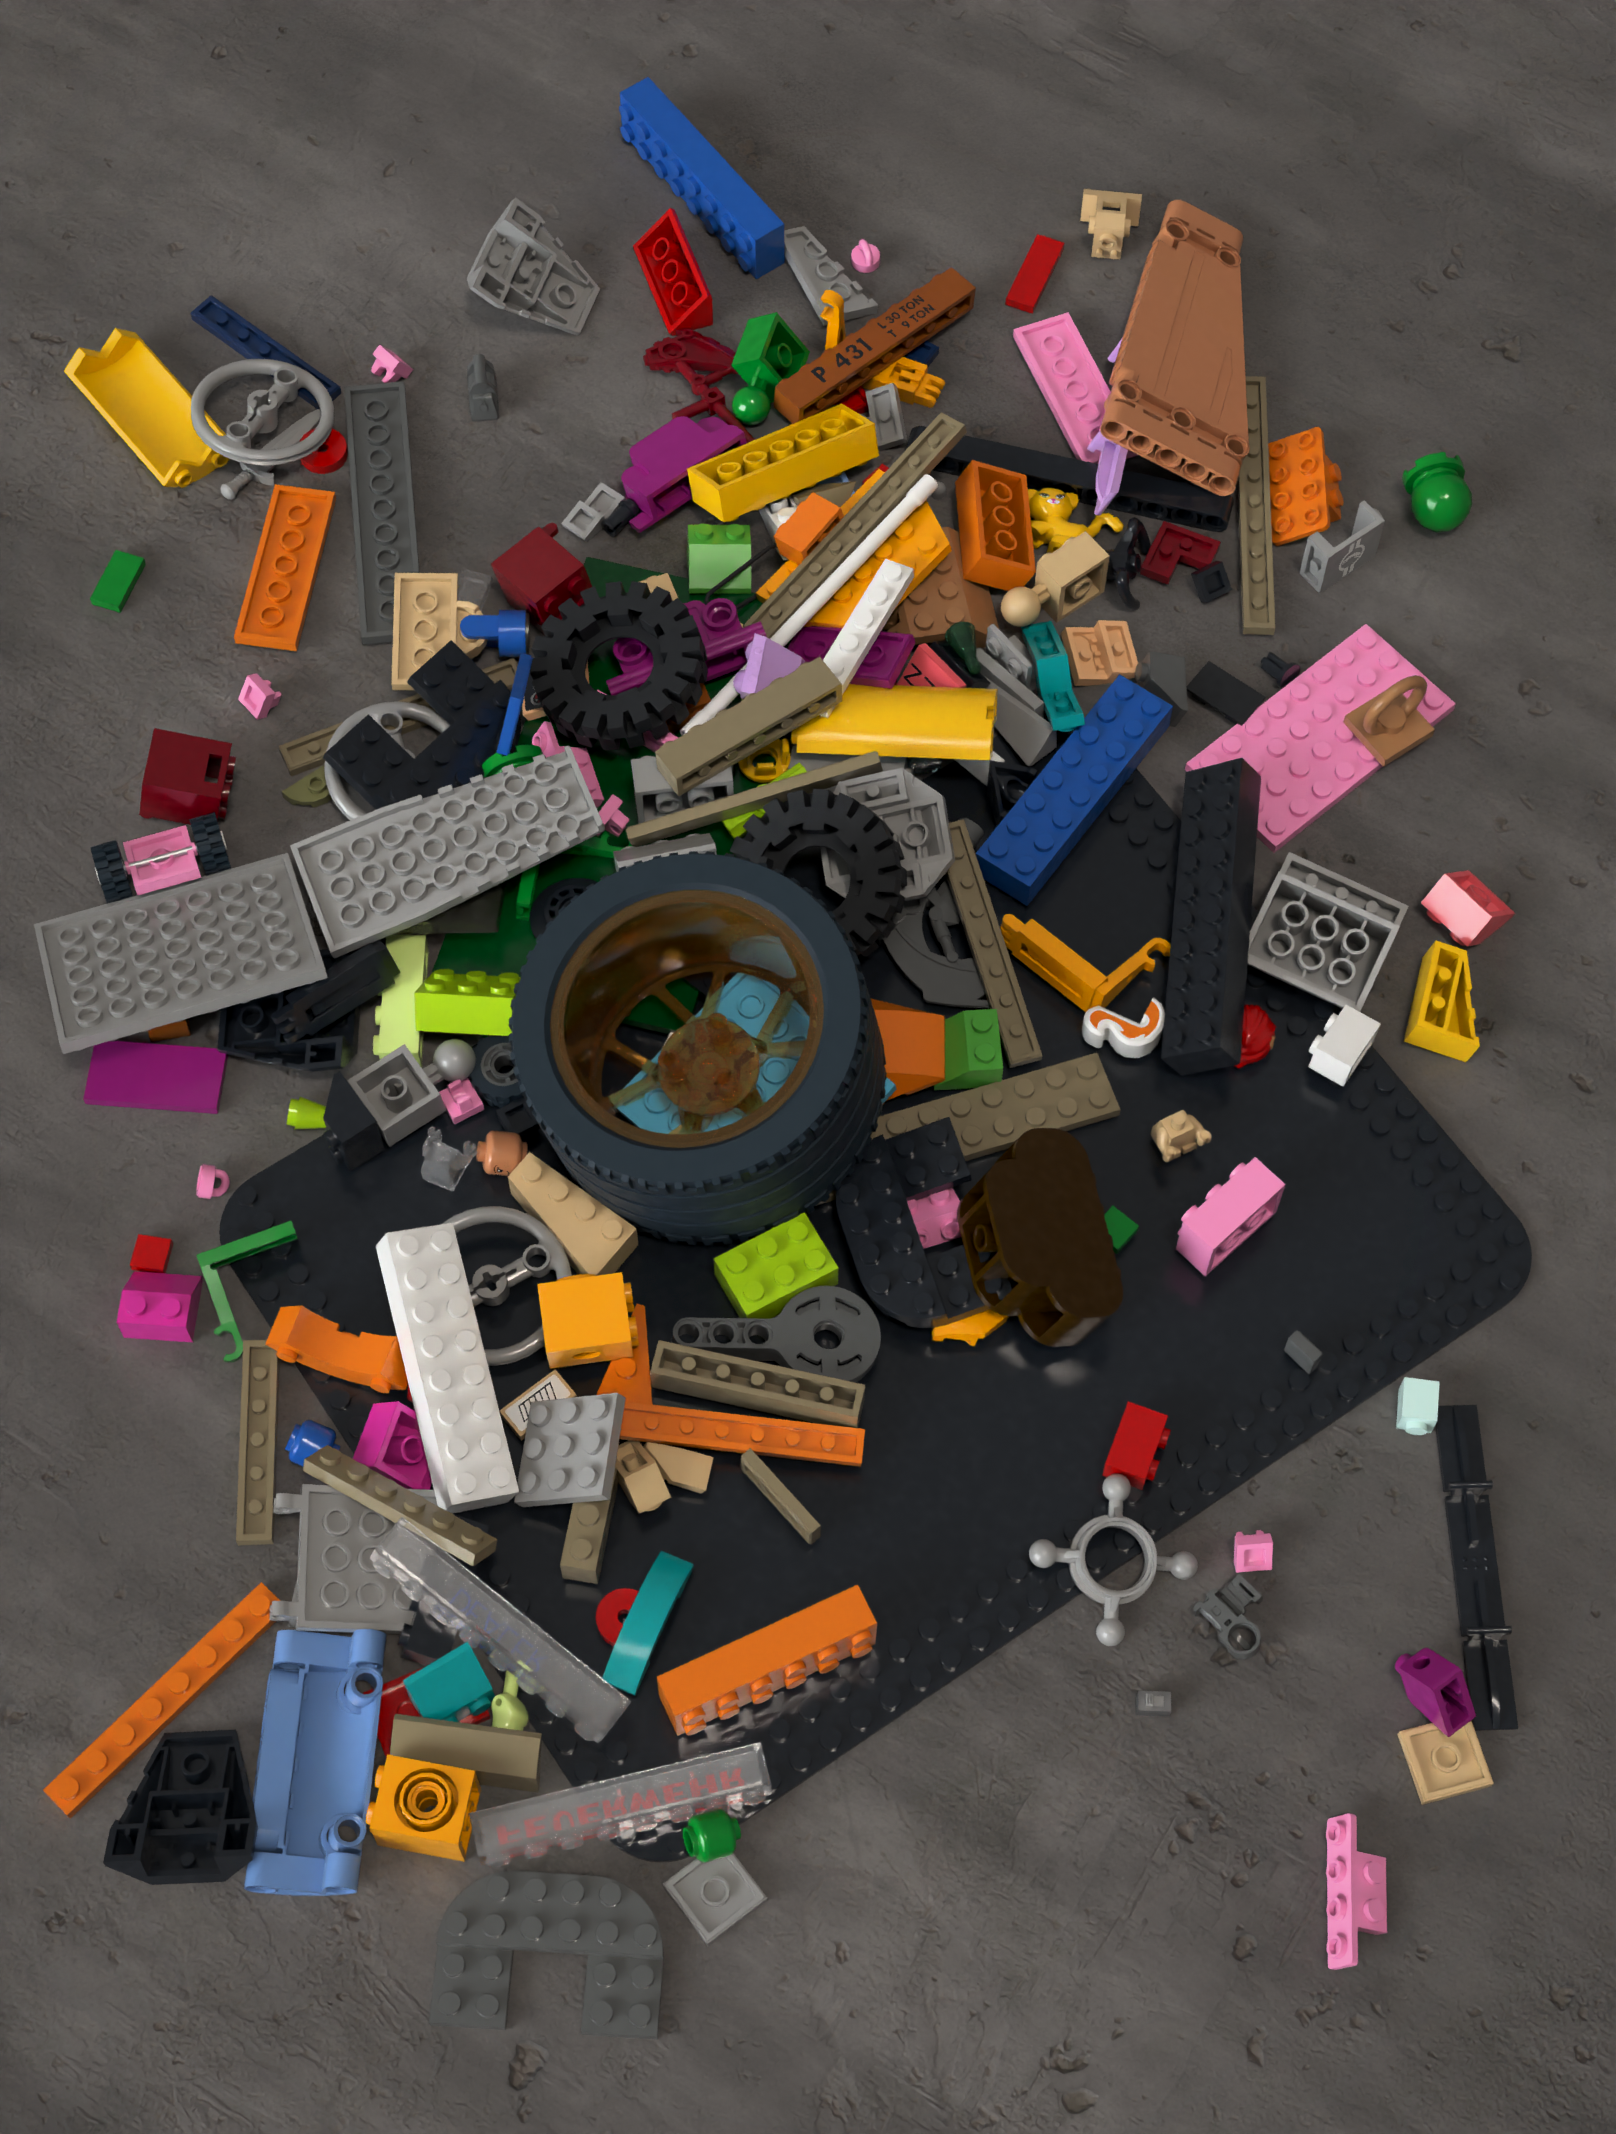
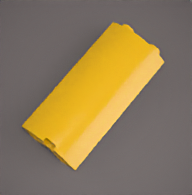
(145, 408)
(905, 723)

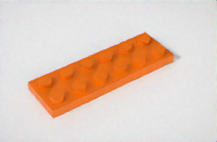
(285, 568)

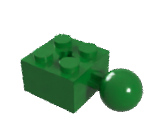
(764, 358)

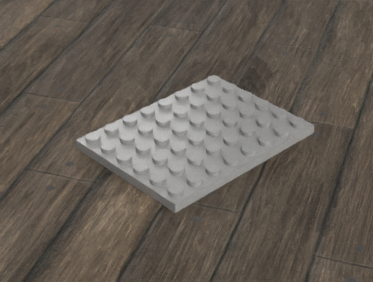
(177, 953)

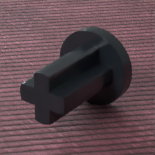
(1280, 669)

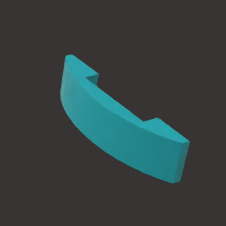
(646, 1622)

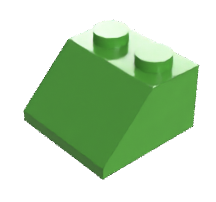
(717, 553)
(972, 1050)

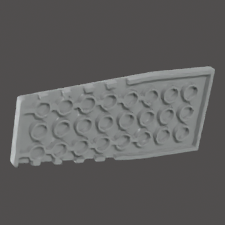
(442, 848)

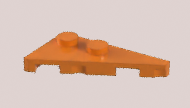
(631, 1375)

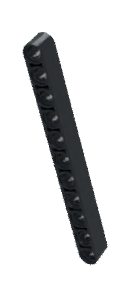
(1137, 494)

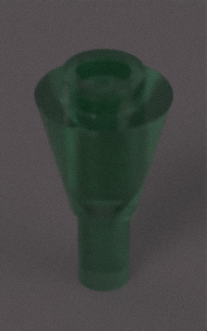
(963, 640)

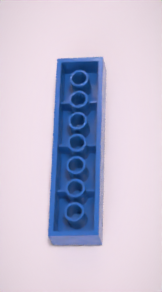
(702, 178)
(1073, 789)

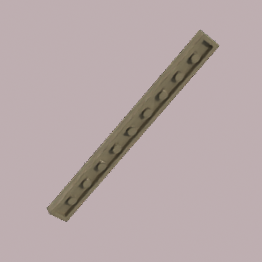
(1255, 518)
(859, 522)

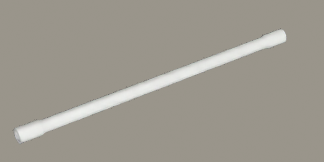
(914, 498)

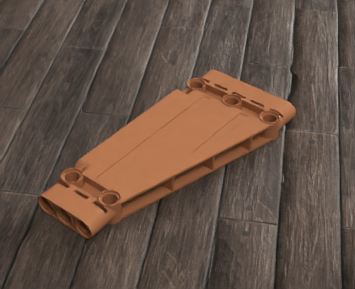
(1183, 356)

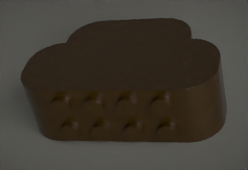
(1049, 1236)

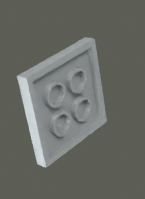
(570, 1450)

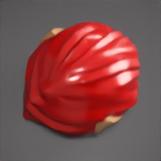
(1257, 1035)

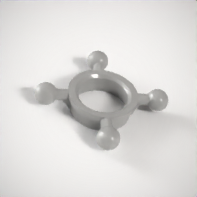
(1044, 1554)

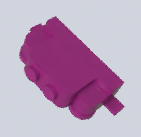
(660, 463)
(720, 632)

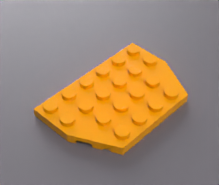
(915, 543)

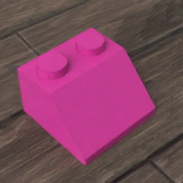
(160, 1306)
(394, 1446)

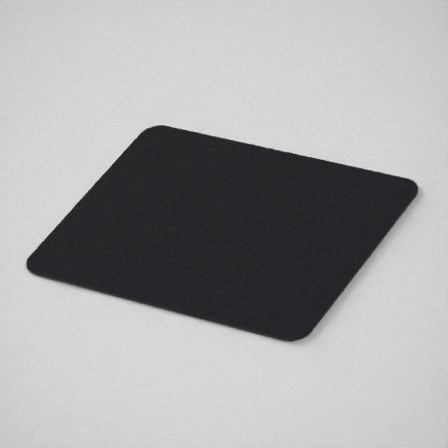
(967, 1449)

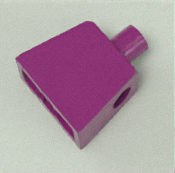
(1436, 1689)

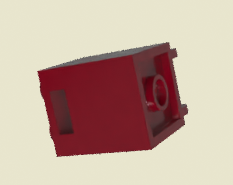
(540, 575)
(176, 775)

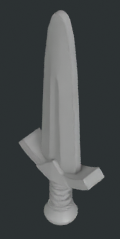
(261, 473)

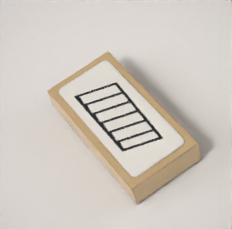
(548, 1388)

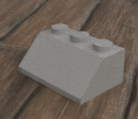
(692, 842)

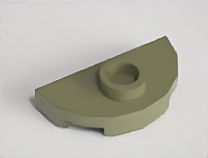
(309, 790)

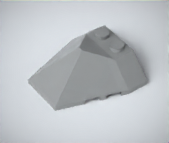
(531, 273)

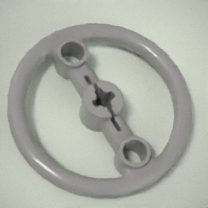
(262, 412)
(384, 714)
(513, 1272)

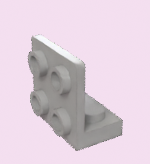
(1012, 656)

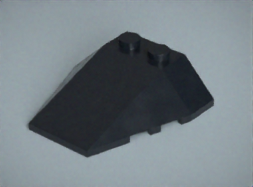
(251, 1033)
(188, 1814)

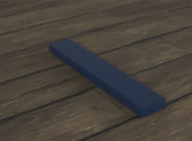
(253, 342)

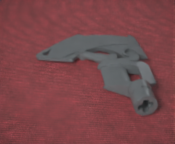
(940, 978)

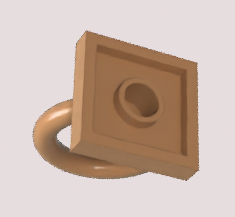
(1390, 722)

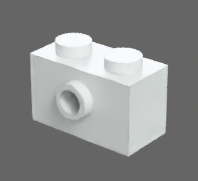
(1343, 1045)

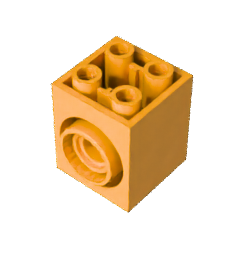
(587, 1319)
(409, 1789)

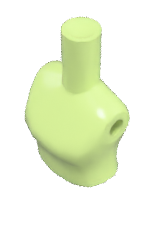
(507, 1709)

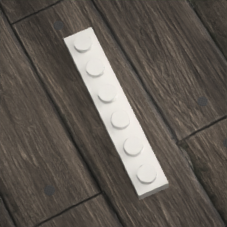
(867, 621)

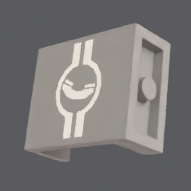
(1327, 564)

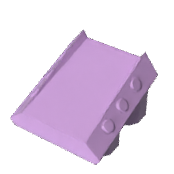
(765, 664)

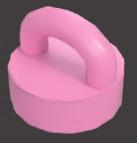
(865, 257)
(206, 1182)

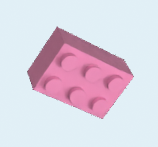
(1229, 1215)

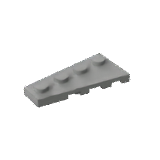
(819, 273)

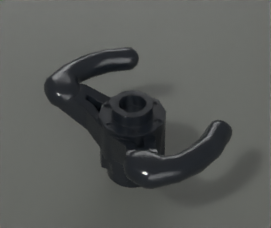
(1124, 561)

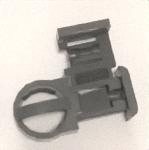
(1232, 1608)

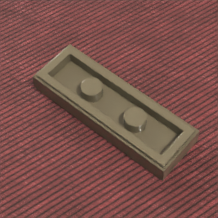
(780, 1496)

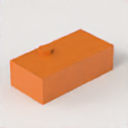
(995, 526)

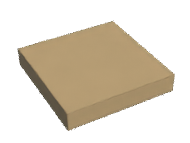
(1444, 1764)

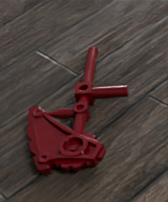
(696, 352)

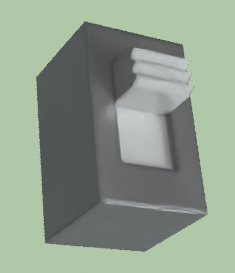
(1153, 1703)

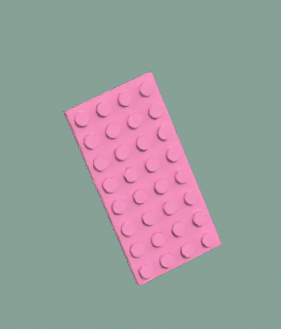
(1300, 738)

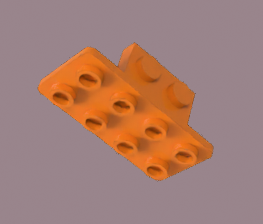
(1302, 487)

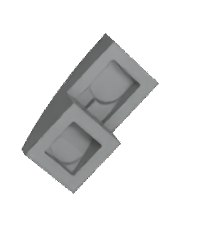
(587, 516)

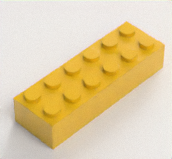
(783, 462)

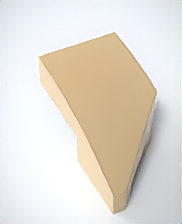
(681, 1466)

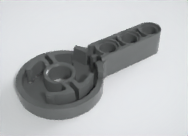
(794, 1332)

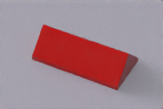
(674, 275)

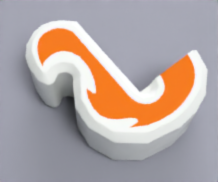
(1123, 1034)

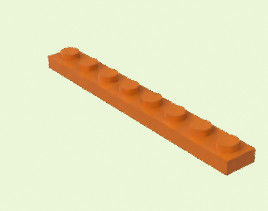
(742, 1432)
(162, 1702)

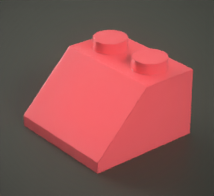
(1466, 908)

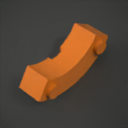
(320, 1345)

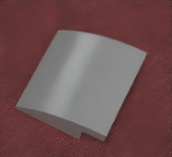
(1323, 932)

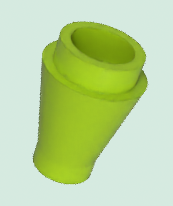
(305, 1114)

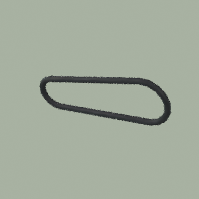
(735, 573)

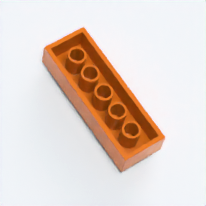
(767, 1661)

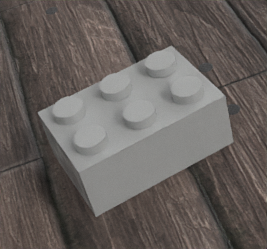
(657, 798)

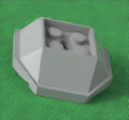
(918, 823)

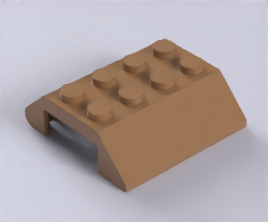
(944, 600)

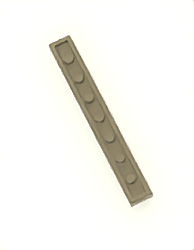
(309, 750)
(751, 799)
(990, 951)

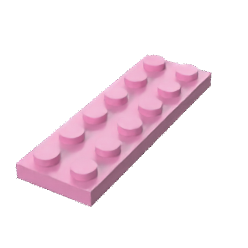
(1067, 380)

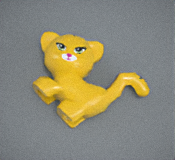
(1050, 515)

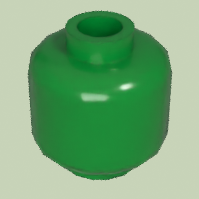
(711, 1835)

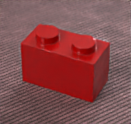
(1136, 1445)

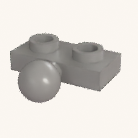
(887, 415)

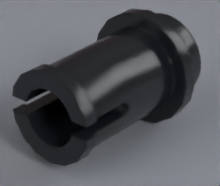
(620, 517)

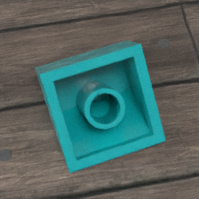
(450, 1687)

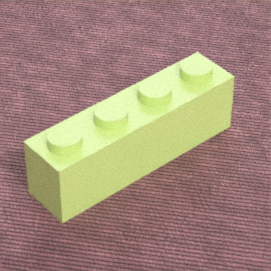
(397, 1008)

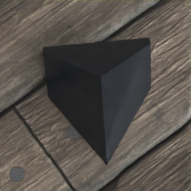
(1006, 786)

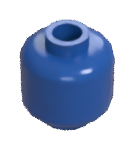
(309, 1439)

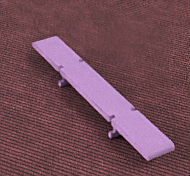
(1110, 464)

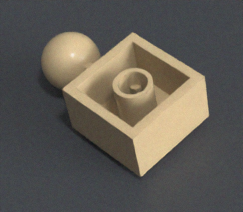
(1062, 582)

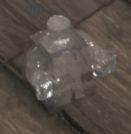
(443, 1163)

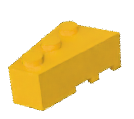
(1442, 1006)

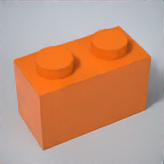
(807, 527)

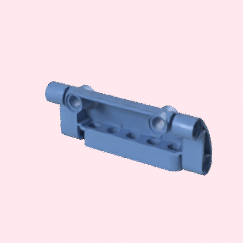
(315, 1762)

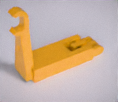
(908, 375)
(1067, 969)

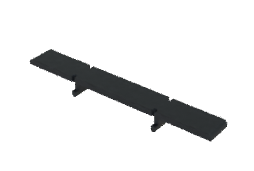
(1475, 1568)

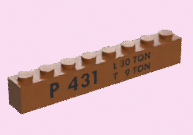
(874, 346)

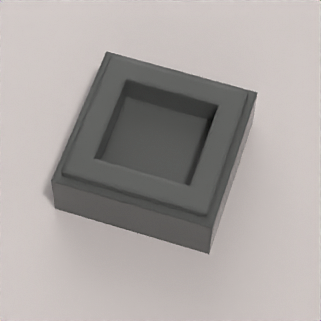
(1303, 1351)

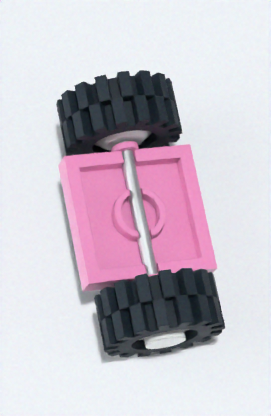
(160, 859)

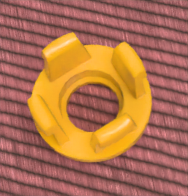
(767, 771)

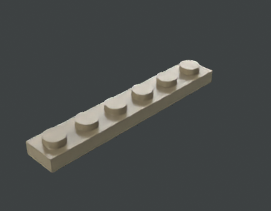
(257, 1444)
(395, 1501)

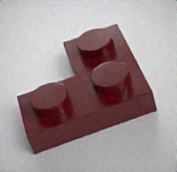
(1177, 545)

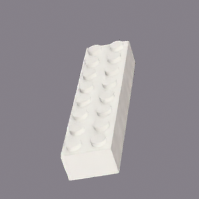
(446, 1368)

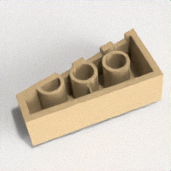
(590, 1232)

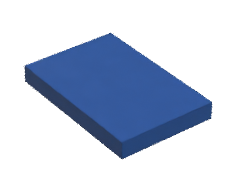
(514, 704)

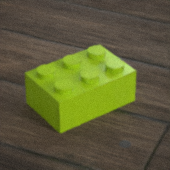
(465, 1003)
(775, 1268)

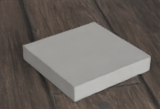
(715, 1895)

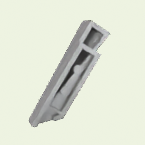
(1018, 713)

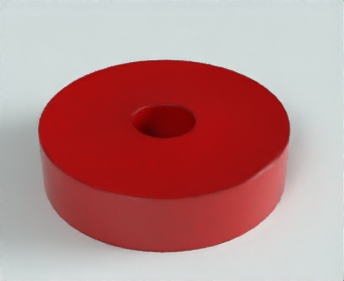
(329, 460)
(610, 1609)

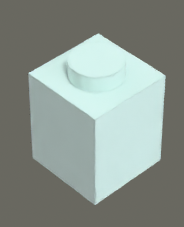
(1417, 1405)

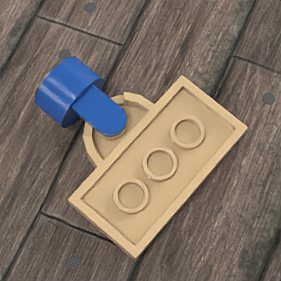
(431, 616)

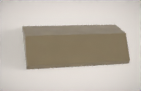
(496, 1754)

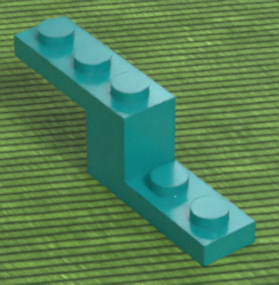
(1053, 676)

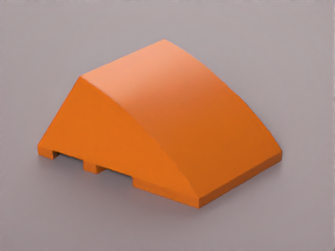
(911, 1046)

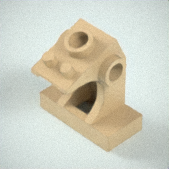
(1109, 225)

